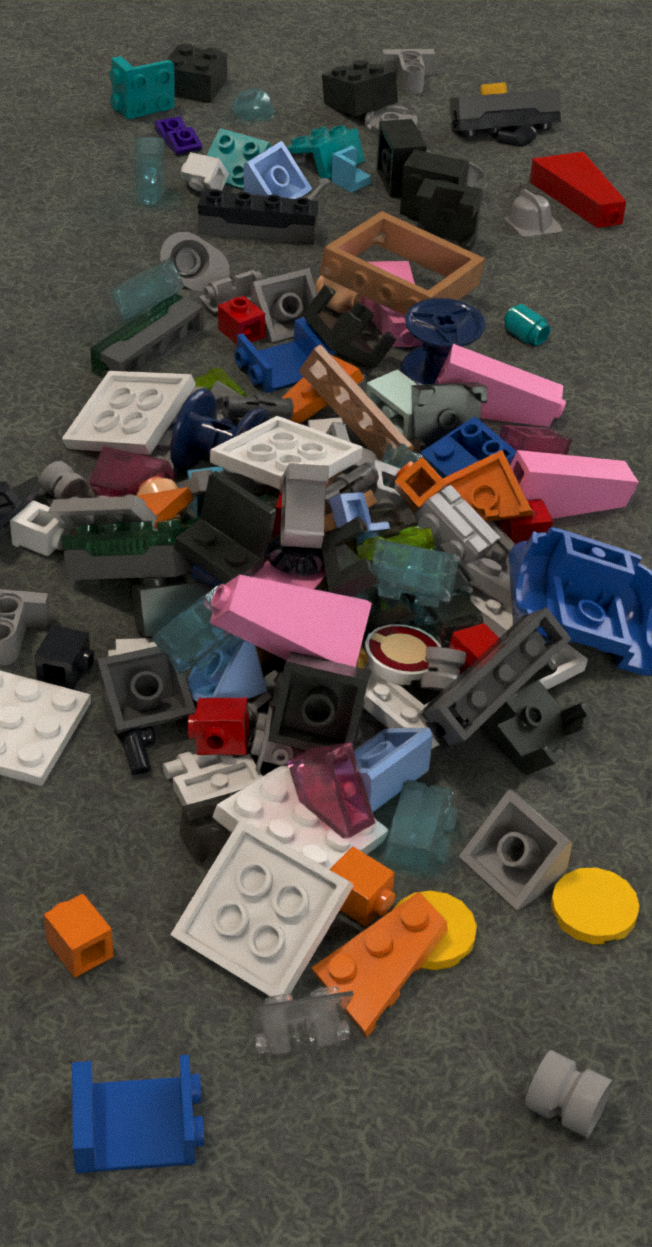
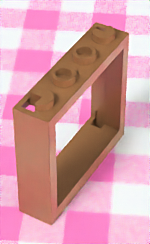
(457, 264)

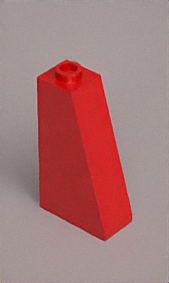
(579, 187)

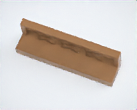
(351, 402)

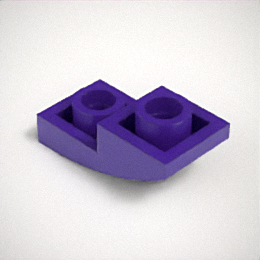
(177, 135)

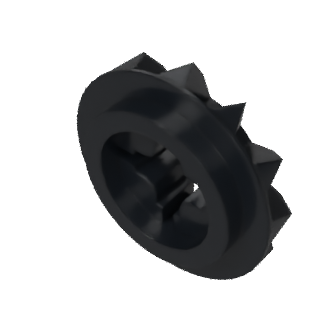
(291, 559)

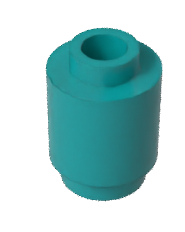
(526, 325)

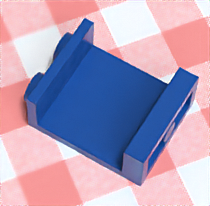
(279, 365)
(135, 1121)

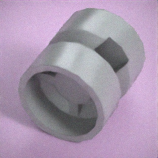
(568, 1093)

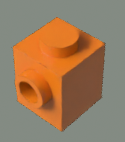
(418, 483)
(371, 889)
(78, 935)

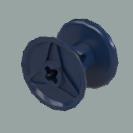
(438, 326)
(199, 430)

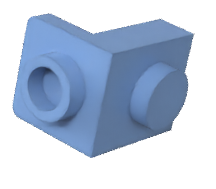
(351, 505)

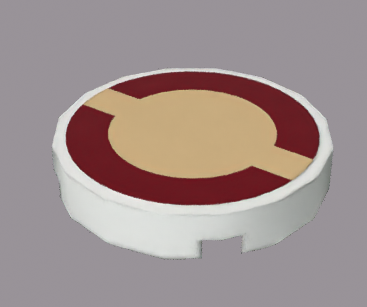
(398, 653)

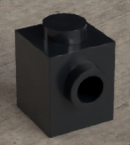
(63, 657)

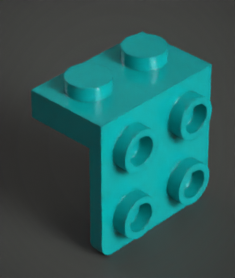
(141, 88)
(324, 144)
(235, 151)

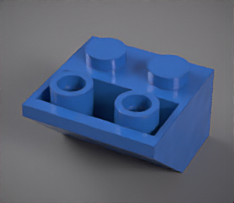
(465, 447)

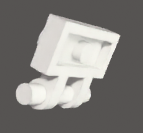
(209, 775)

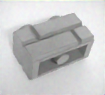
(457, 523)

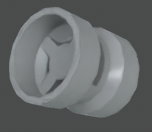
(62, 483)
(443, 667)

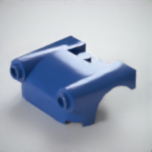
(590, 589)

